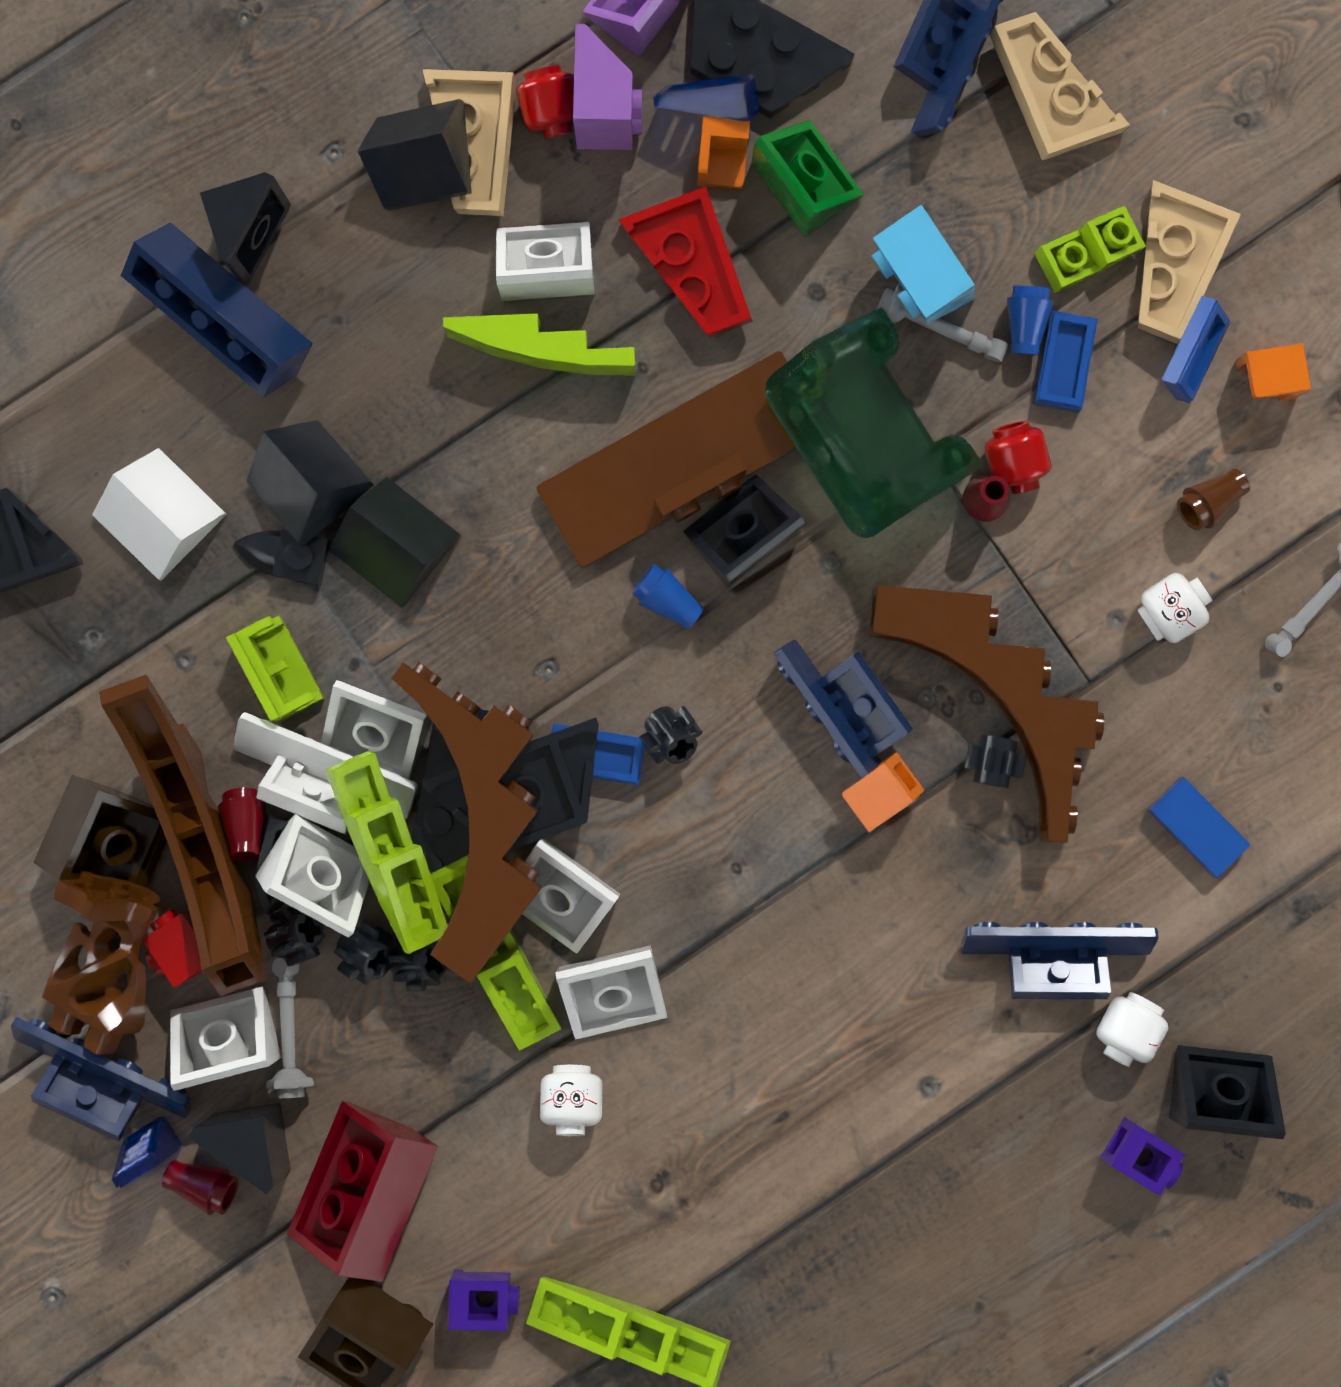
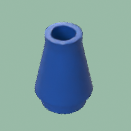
(1028, 317)
(666, 596)

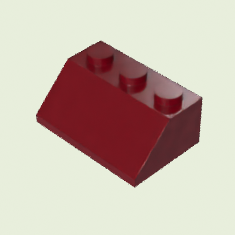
(361, 1192)

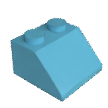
(923, 266)

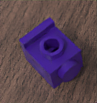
(1126, 1145)
(466, 1309)

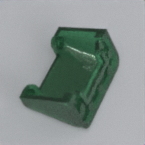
(862, 429)

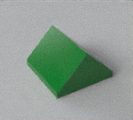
(804, 175)

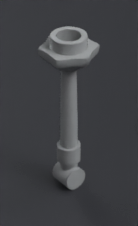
(977, 342)
(1281, 643)
(289, 1081)

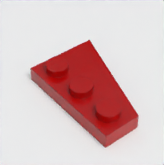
(693, 258)

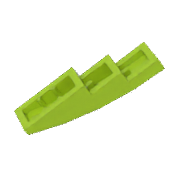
(521, 340)
(387, 852)
(506, 974)
(627, 1332)

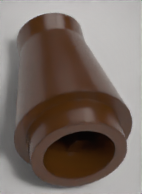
(1210, 500)

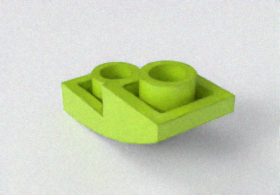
(1089, 249)

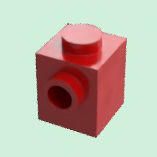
(173, 948)

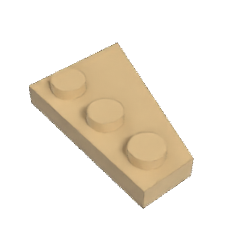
(1051, 92)
(489, 123)
(1180, 258)

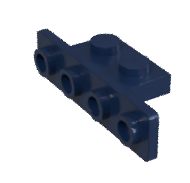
(941, 55)
(848, 704)
(1059, 959)
(93, 1087)

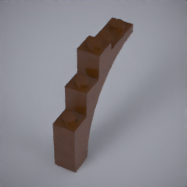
(1049, 728)
(484, 751)
(177, 786)

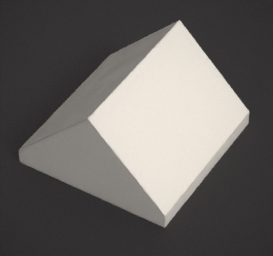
(544, 261)
(156, 512)
(370, 723)
(316, 875)
(570, 897)
(611, 992)
(221, 1038)

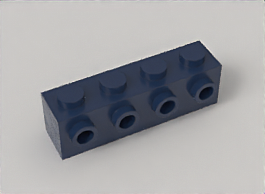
(216, 309)

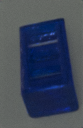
(720, 97)
(145, 1151)

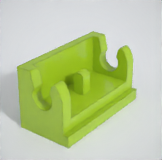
(275, 668)

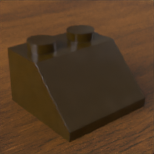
(101, 834)
(365, 1337)

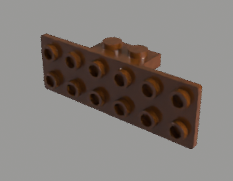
(668, 466)

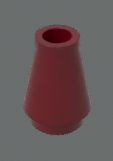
(979, 504)
(243, 822)
(203, 1186)

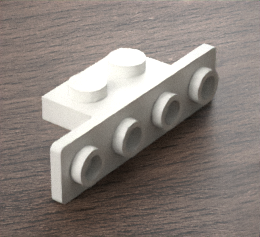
(298, 772)

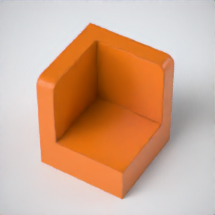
(723, 153)
(1276, 372)
(883, 792)

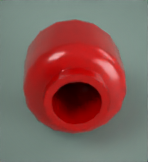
(547, 101)
(1018, 456)

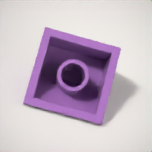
(605, 103)

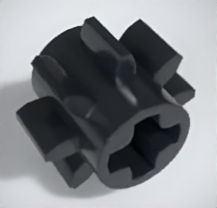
(670, 735)
(995, 761)
(294, 936)
(364, 953)
(417, 968)

